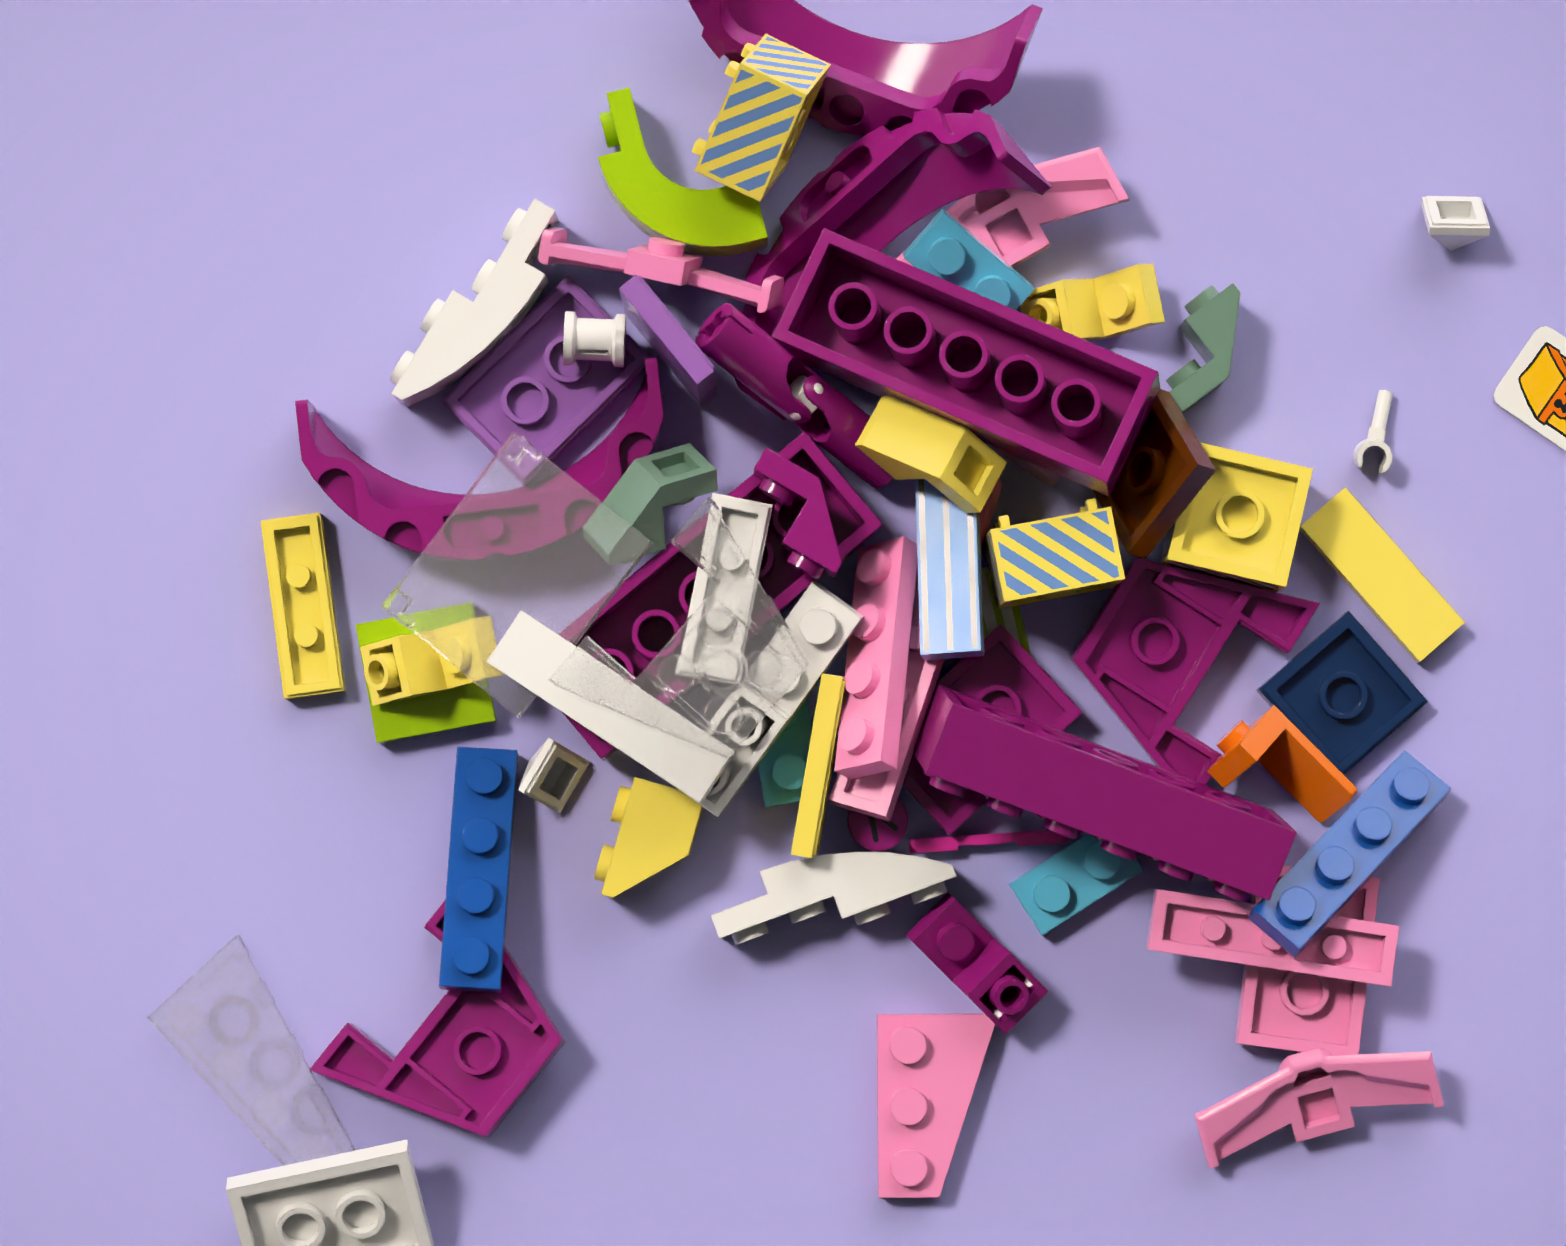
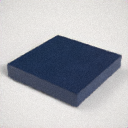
(1343, 693)

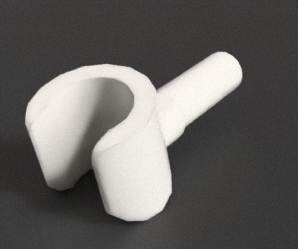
(1377, 433)

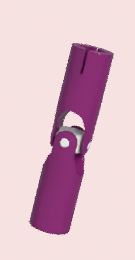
(808, 401)

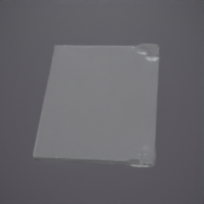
(512, 545)

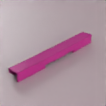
(952, 842)

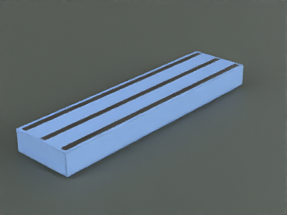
(948, 577)

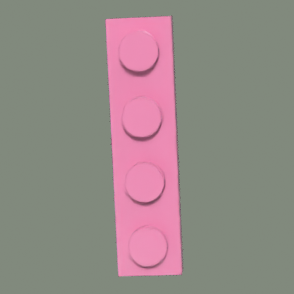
(877, 659)
(1223, 932)

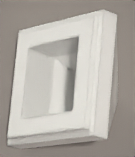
(1455, 220)
(552, 775)

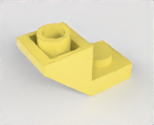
(1100, 305)
(929, 447)
(407, 669)

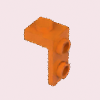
(1288, 758)

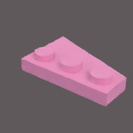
(923, 1095)

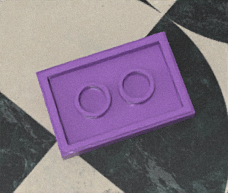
(669, 339)
(530, 390)

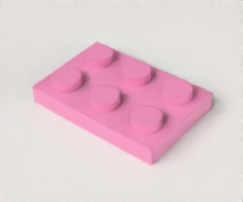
(1305, 1009)

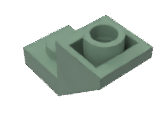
(1212, 335)
(660, 481)

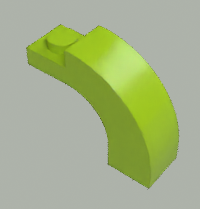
(704, 220)

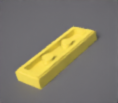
(1381, 575)
(303, 606)
(819, 767)

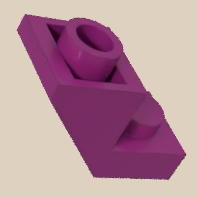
(811, 534)
(977, 963)

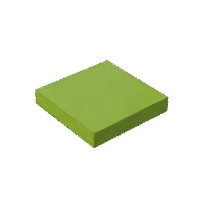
(424, 713)

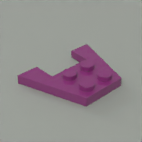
(1159, 642)
(464, 1060)

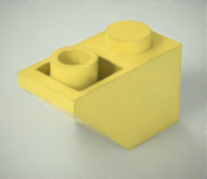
(653, 834)

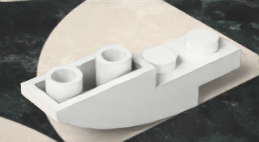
(466, 330)
(821, 628)
(856, 880)

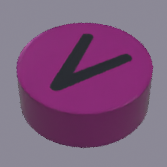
(877, 833)

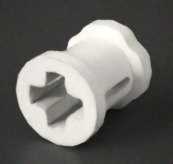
(594, 339)

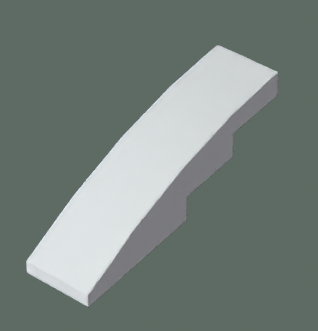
(534, 652)

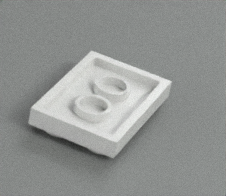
(333, 1201)

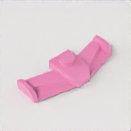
(1012, 218)
(663, 262)
(1315, 1097)

